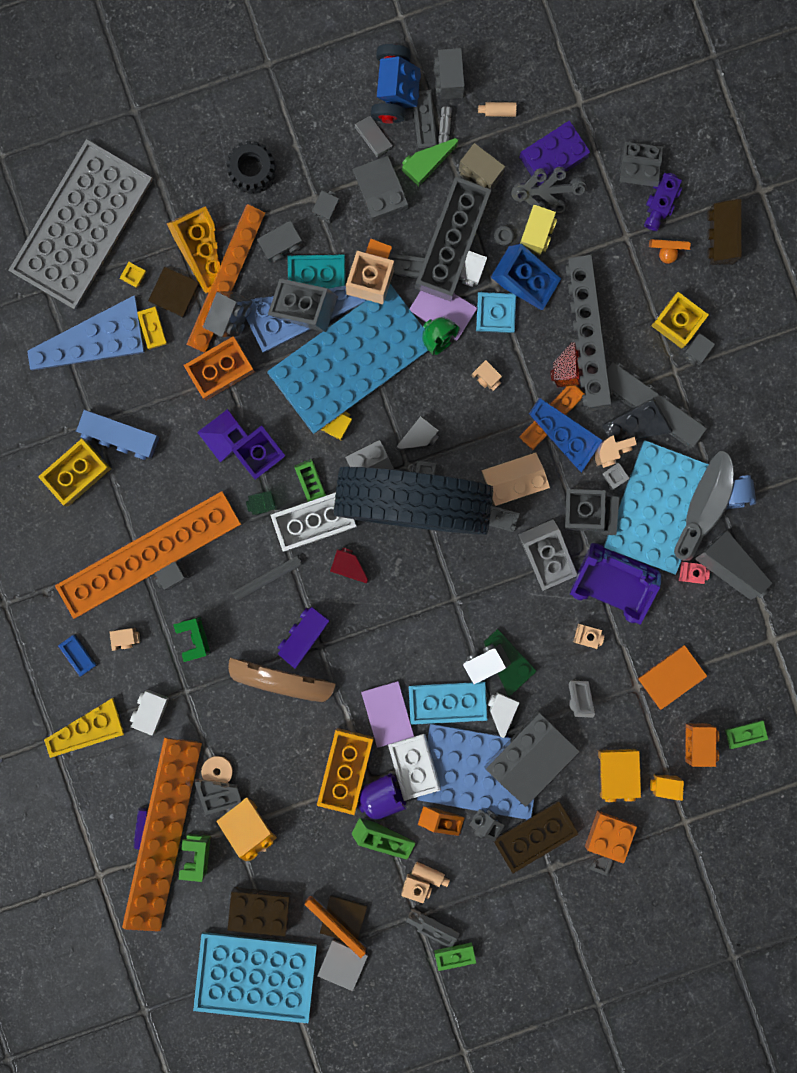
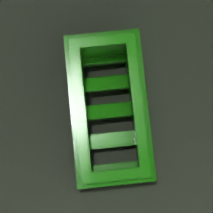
(309, 463)

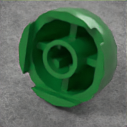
(438, 334)

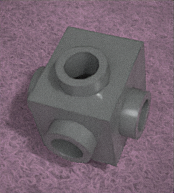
(486, 825)

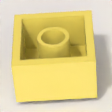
(536, 232)

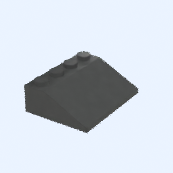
(531, 759)

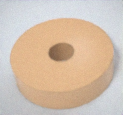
(217, 762)

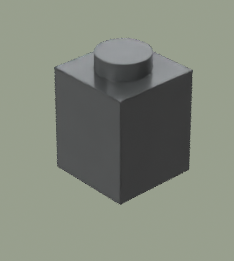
(326, 206)
(698, 349)

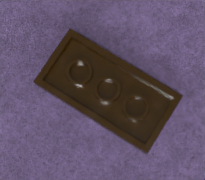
(535, 836)

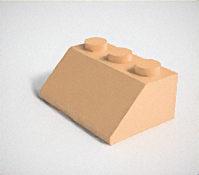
(516, 479)

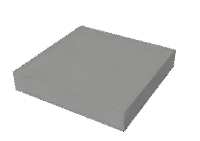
(341, 965)

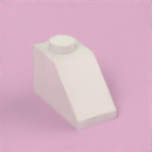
(472, 269)
(502, 711)

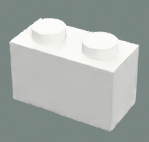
(149, 712)

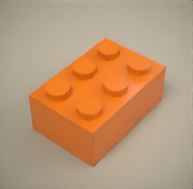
(219, 368)

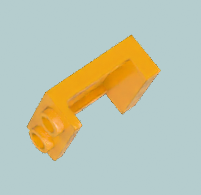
(619, 774)
(246, 830)

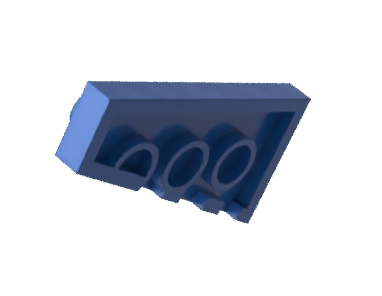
(570, 437)

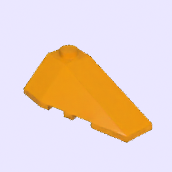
(197, 243)

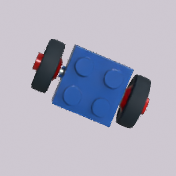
(396, 83)

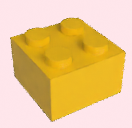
(680, 320)

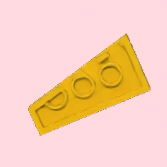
(94, 727)

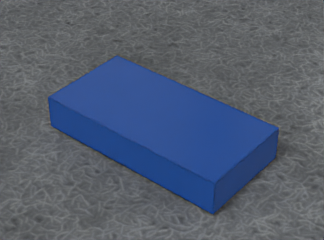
(77, 655)

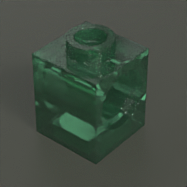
(261, 503)

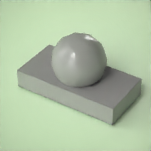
(581, 699)

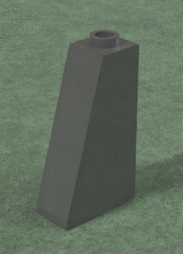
(734, 566)

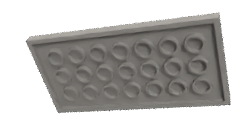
(80, 224)

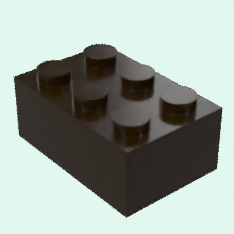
(259, 911)

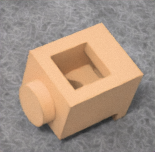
(487, 376)
(581, 636)
(124, 638)

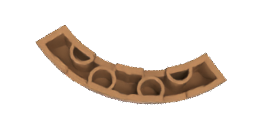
(280, 681)

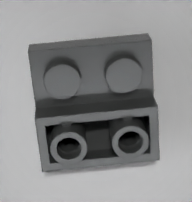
(640, 164)

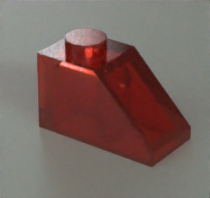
(566, 368)

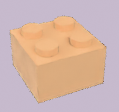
(370, 277)

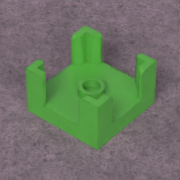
(198, 870)

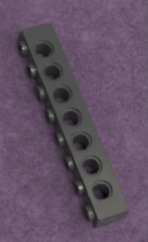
(584, 266)

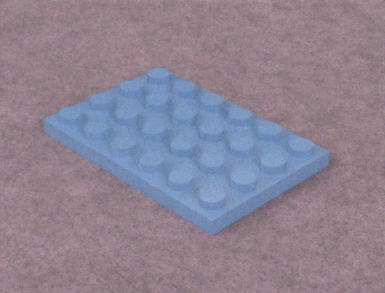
(463, 780)

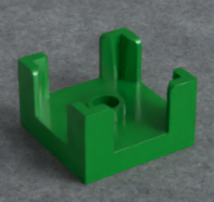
(198, 638)

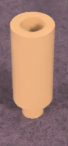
(499, 109)
(429, 875)

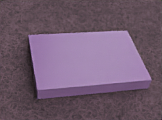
(431, 307)
(387, 714)

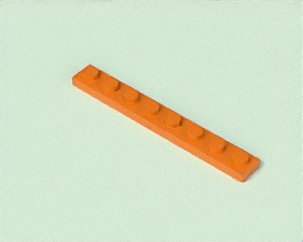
(227, 272)

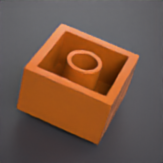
(701, 745)
(610, 837)

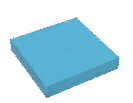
(496, 312)

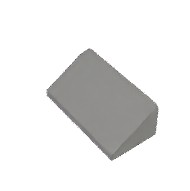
(373, 136)

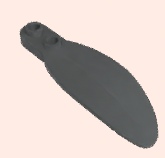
(707, 504)

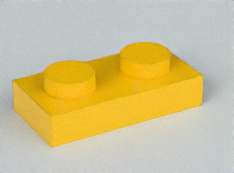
(152, 328)

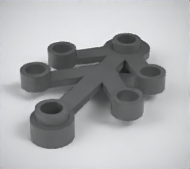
(546, 189)

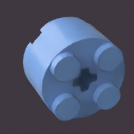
(742, 493)

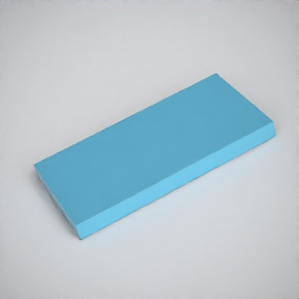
(447, 703)

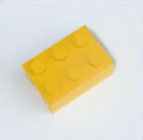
(74, 472)

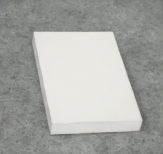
(414, 767)

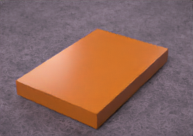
(672, 677)

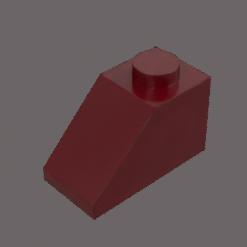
(348, 565)

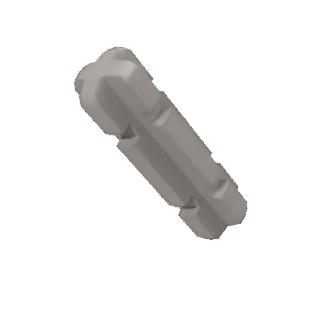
(445, 124)

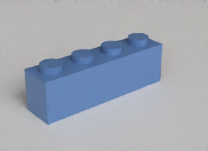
(117, 434)

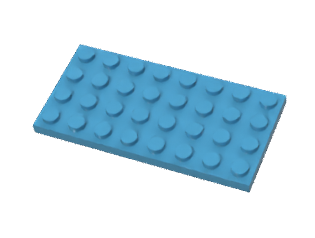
(349, 360)

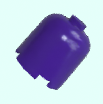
(381, 798)

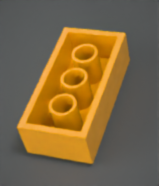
(345, 771)

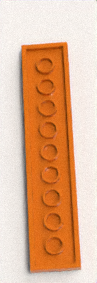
(148, 555)
(161, 835)

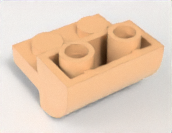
(610, 451)

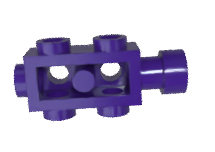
(663, 194)

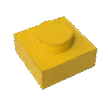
(133, 275)

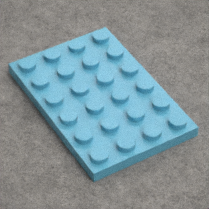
(656, 506)
(255, 977)

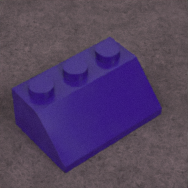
(303, 636)

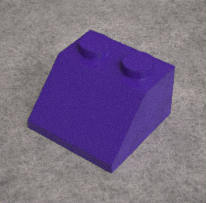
(258, 452)

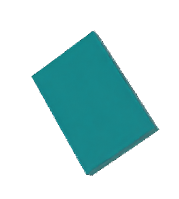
(317, 270)

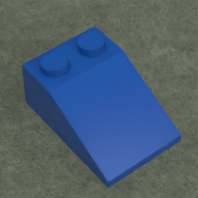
(526, 276)

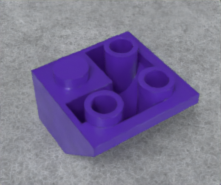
(222, 435)

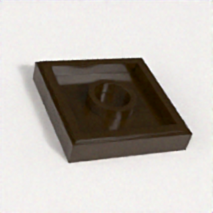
(173, 292)
(346, 912)

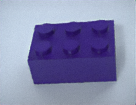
(557, 149)

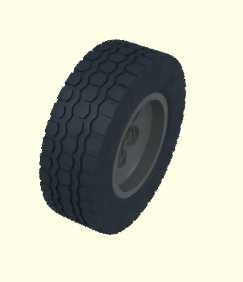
(413, 500)

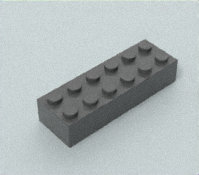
(452, 239)

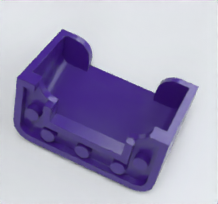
(617, 582)

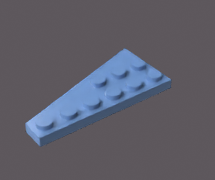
(273, 331)
(103, 336)

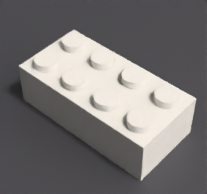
(309, 523)

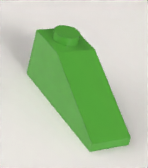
(424, 162)
(381, 839)

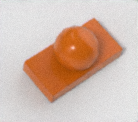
(669, 252)

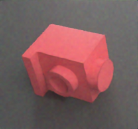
(686, 573)

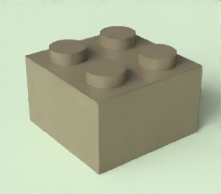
(481, 167)

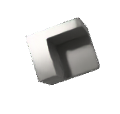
(615, 476)

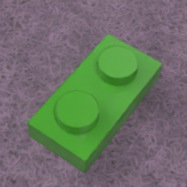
(746, 734)
(455, 956)

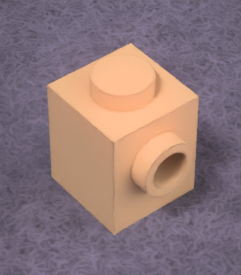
(416, 889)

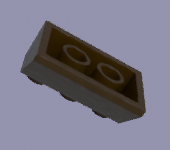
(724, 232)

